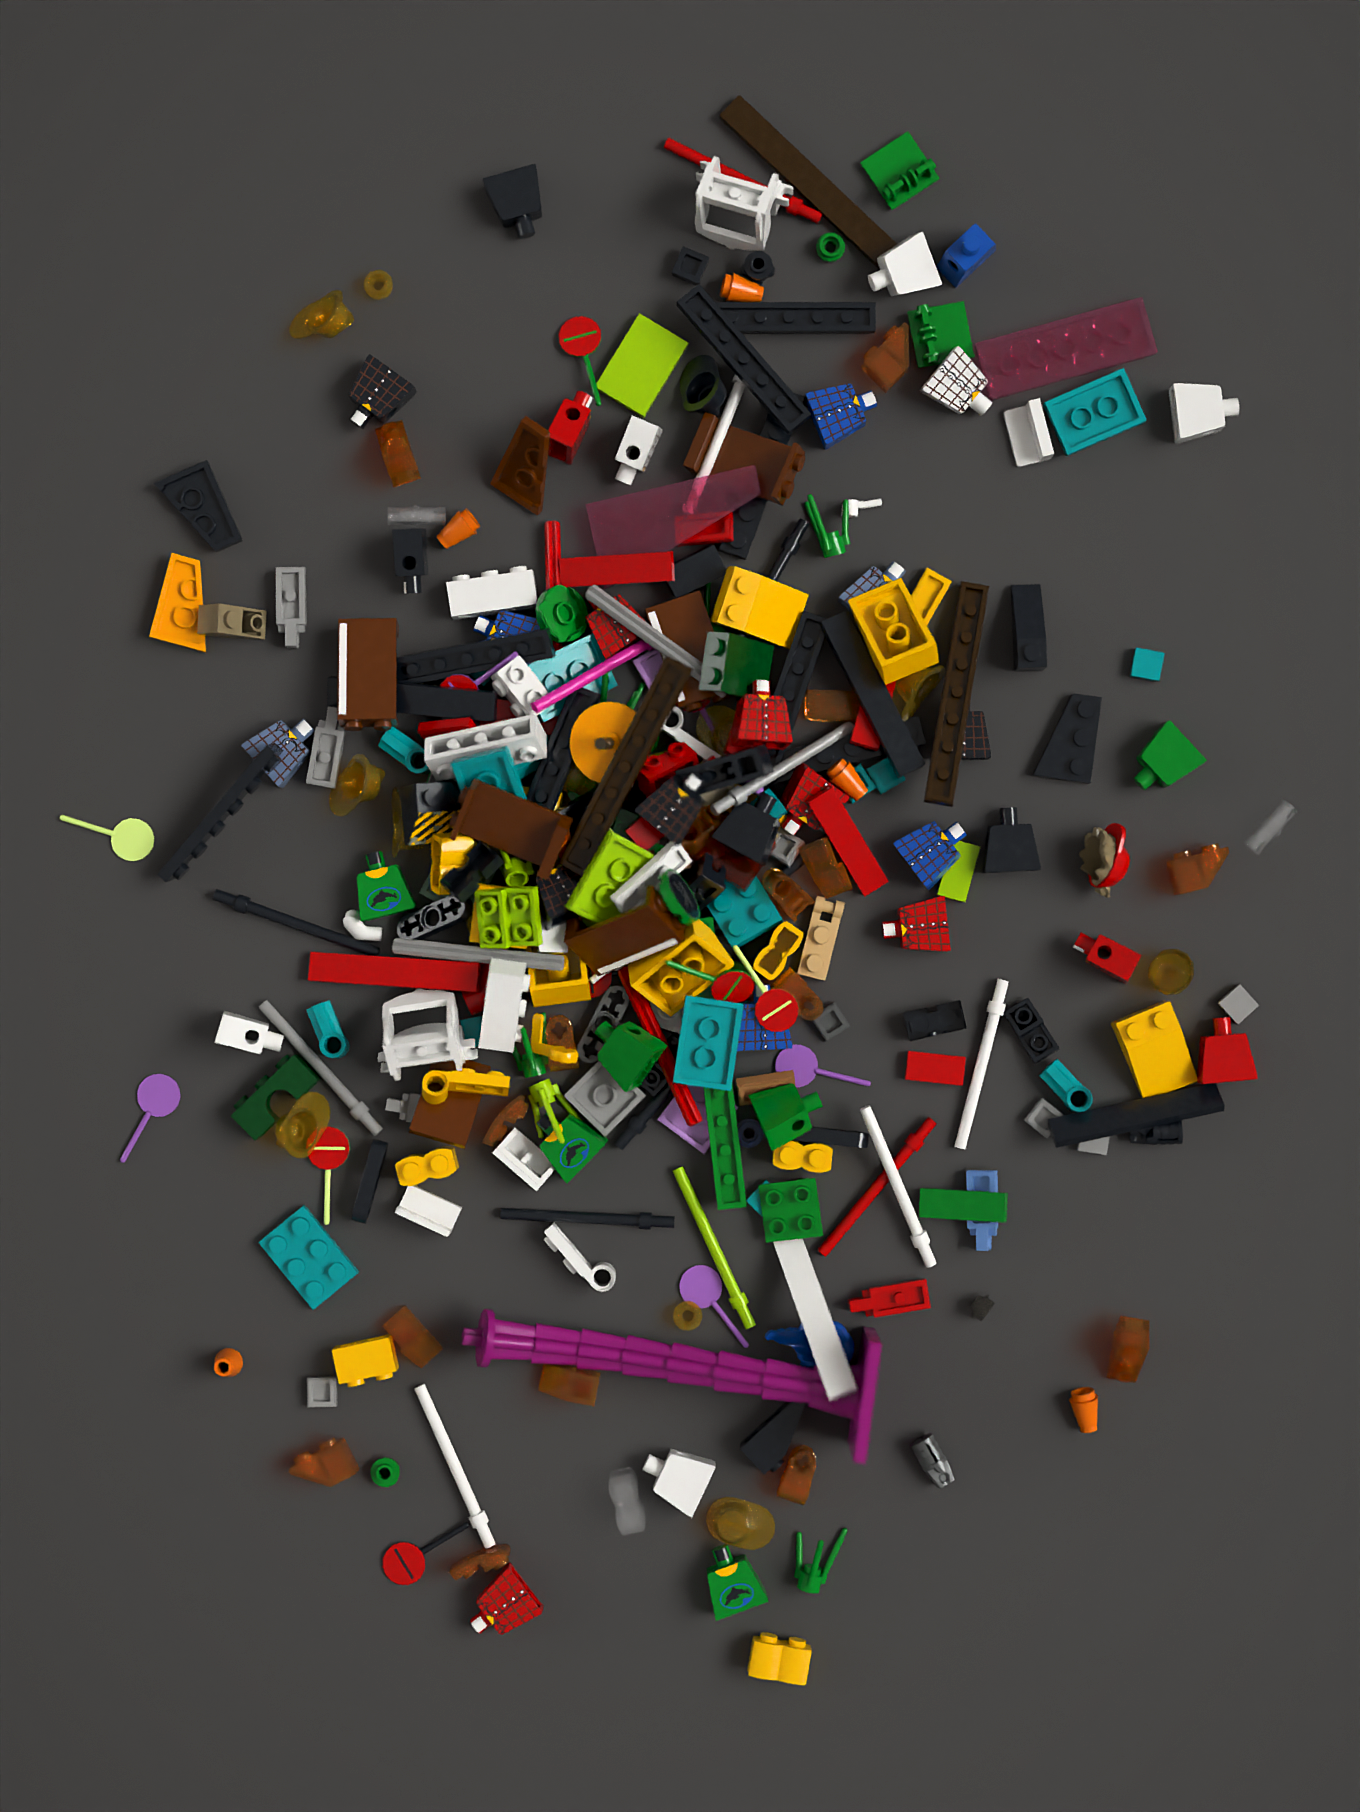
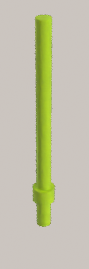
(737, 1298)

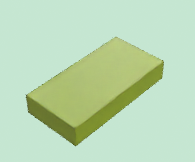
(957, 879)

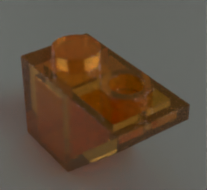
(889, 361)
(397, 453)
(1195, 871)
(1128, 1349)
(570, 1383)
(328, 1465)

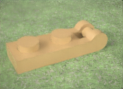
(820, 939)

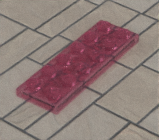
(1066, 348)

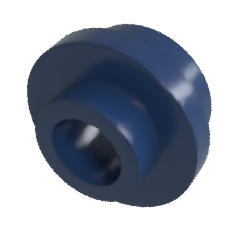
(756, 1139)

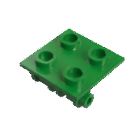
(900, 170)
(938, 331)
(790, 1210)

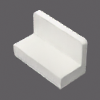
(1028, 433)
(428, 1210)

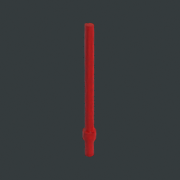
(795, 206)
(913, 1143)

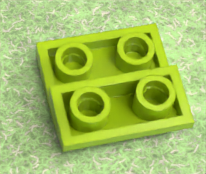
(508, 917)

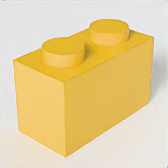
(365, 1359)

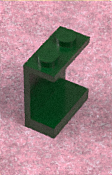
(734, 663)

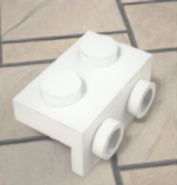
(518, 686)

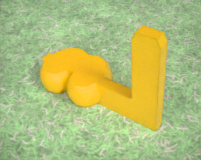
(555, 1053)

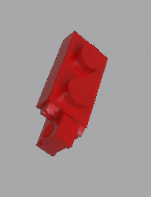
(892, 1298)

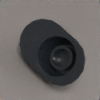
(702, 386)

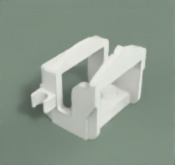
(739, 197)
(423, 1042)

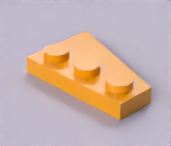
(179, 604)

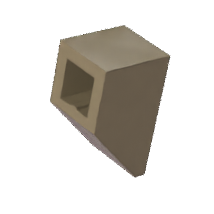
(231, 622)

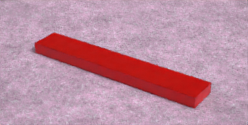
(394, 972)

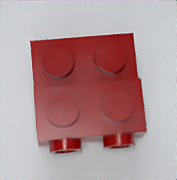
(661, 767)

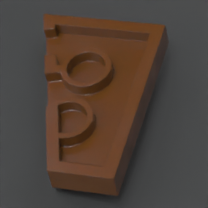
(524, 466)

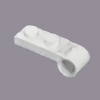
(681, 736)
(575, 1260)

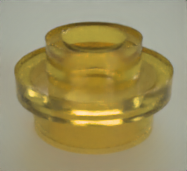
(372, 278)
(687, 1324)

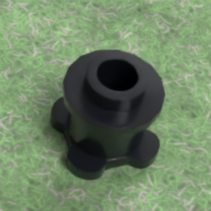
(758, 275)

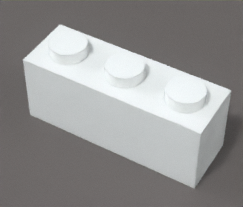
(492, 593)
(503, 1005)

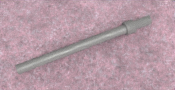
(740, 793)
(358, 1109)

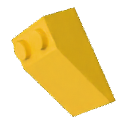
(759, 607)
(894, 631)
(560, 987)
(1155, 1049)

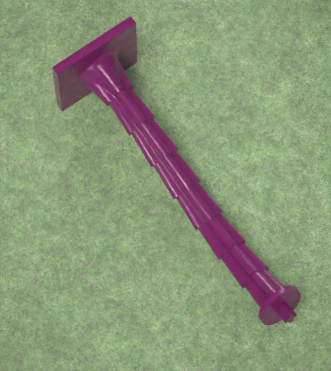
(685, 1366)

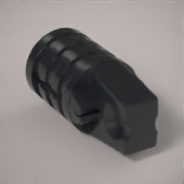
(1162, 1134)

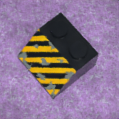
(428, 810)

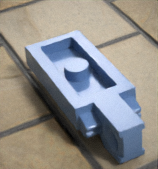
(982, 1181)

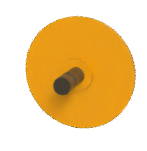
(598, 736)

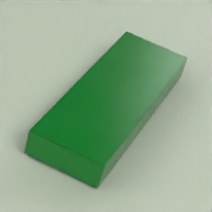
(963, 1204)

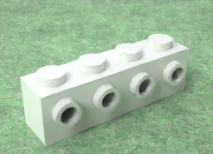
(522, 735)

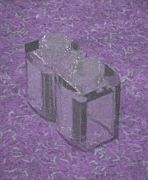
(629, 1507)

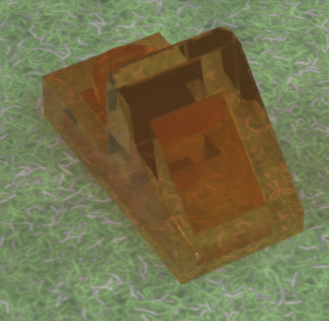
(412, 1337)

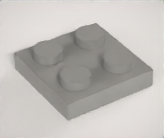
(602, 1099)

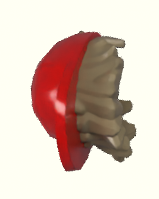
(1105, 857)

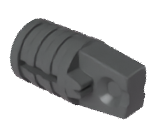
(932, 1460)

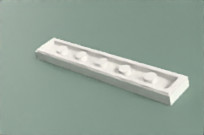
(815, 1318)

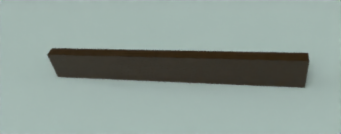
(806, 179)
(956, 694)
(626, 764)

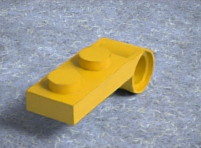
(464, 1081)

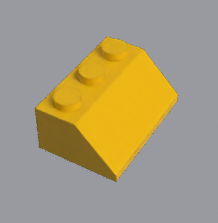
(667, 985)

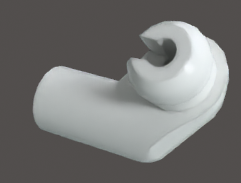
(358, 929)

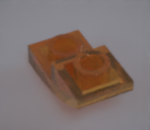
(831, 705)
(822, 865)
(515, 1109)
(488, 1558)

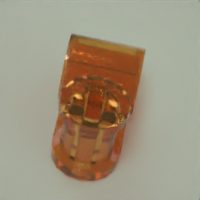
(704, 827)
(789, 896)
(798, 988)
(566, 1040)
(797, 1479)

